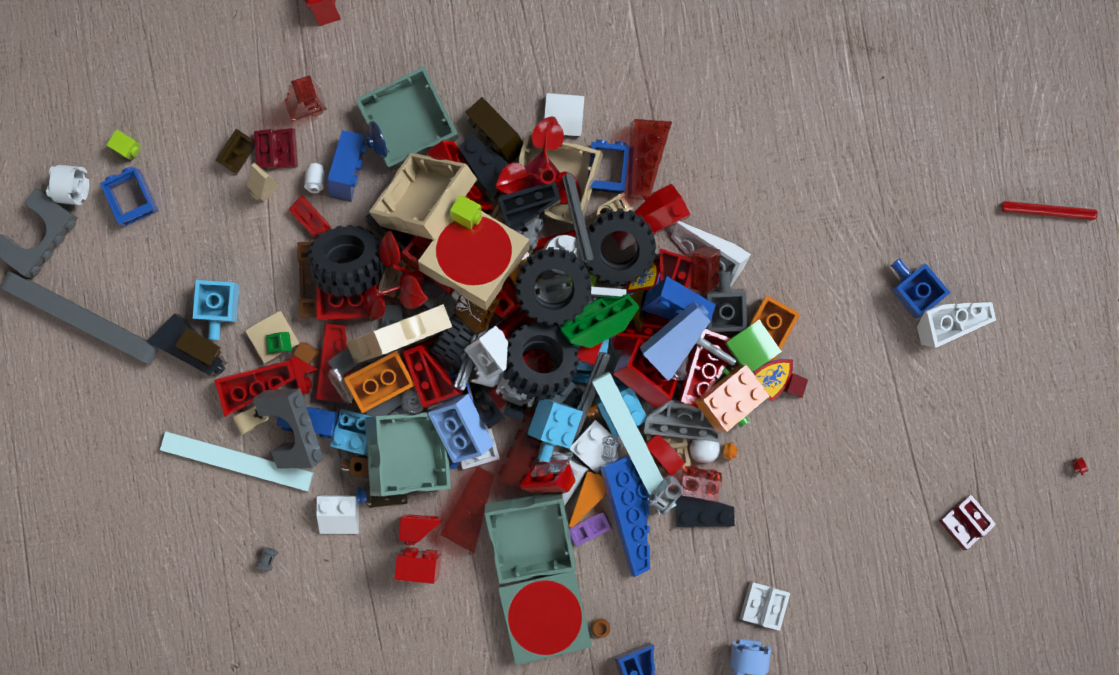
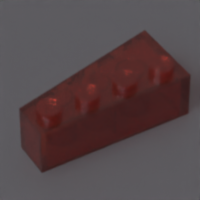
(645, 155)
(521, 456)
(468, 515)

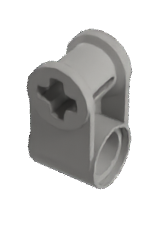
(664, 498)

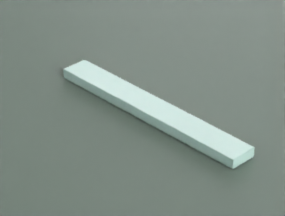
(628, 432)
(236, 461)

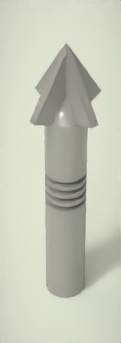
(716, 351)

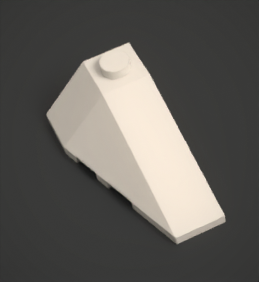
(731, 256)
(951, 321)

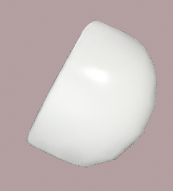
(704, 451)

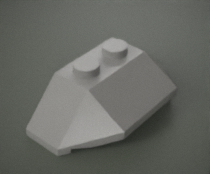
(680, 421)

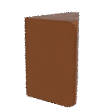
(306, 352)

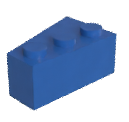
(346, 165)
(671, 298)
(323, 422)
(637, 661)

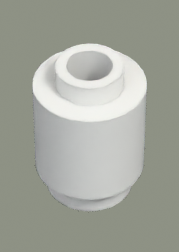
(314, 178)

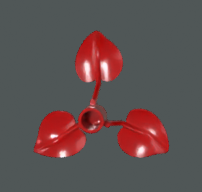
(513, 176)
(411, 282)

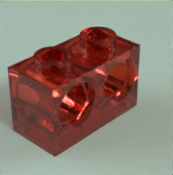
(705, 269)
(699, 487)

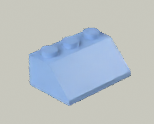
(461, 429)

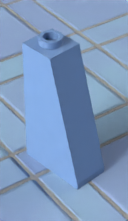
(676, 339)

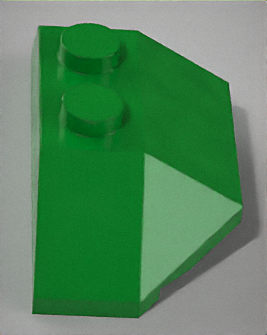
(600, 320)

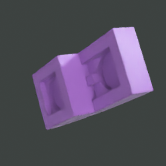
(590, 528)

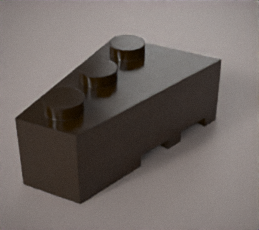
(495, 129)

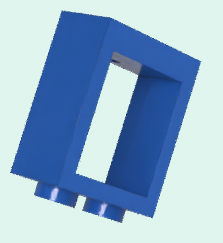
(604, 186)
(137, 213)

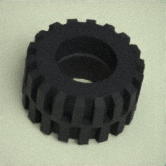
(451, 341)

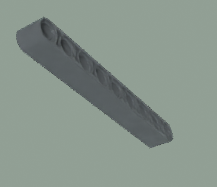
(79, 317)

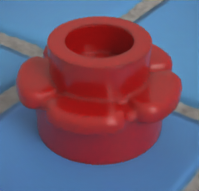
(1080, 465)

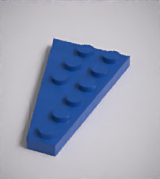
(630, 509)

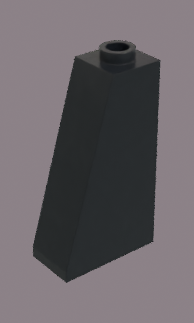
(168, 336)

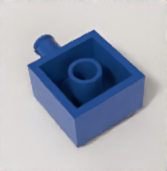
(918, 288)

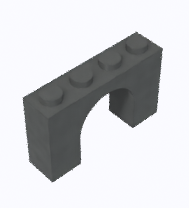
(58, 223)
(344, 363)
(291, 407)

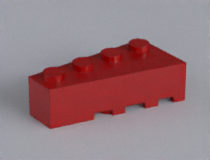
(449, 151)
(240, 388)

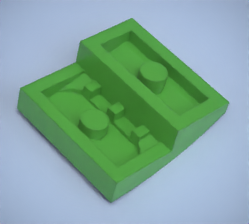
(753, 346)

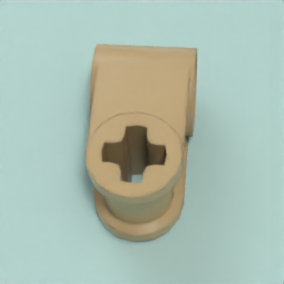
(615, 203)
(249, 420)

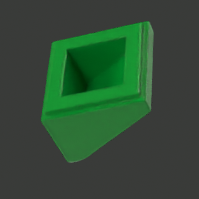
(278, 342)

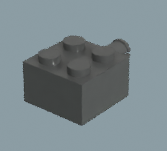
(729, 306)

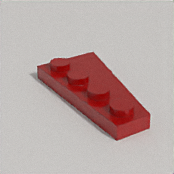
(333, 344)

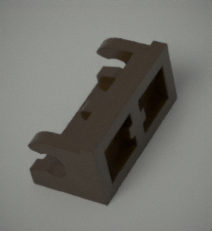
(236, 151)
(198, 348)
(377, 501)

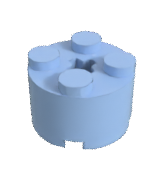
(750, 657)

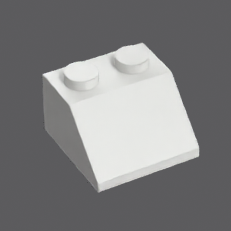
(489, 352)
(589, 446)
(338, 514)

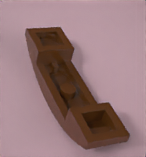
(308, 298)

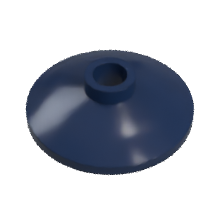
(376, 140)

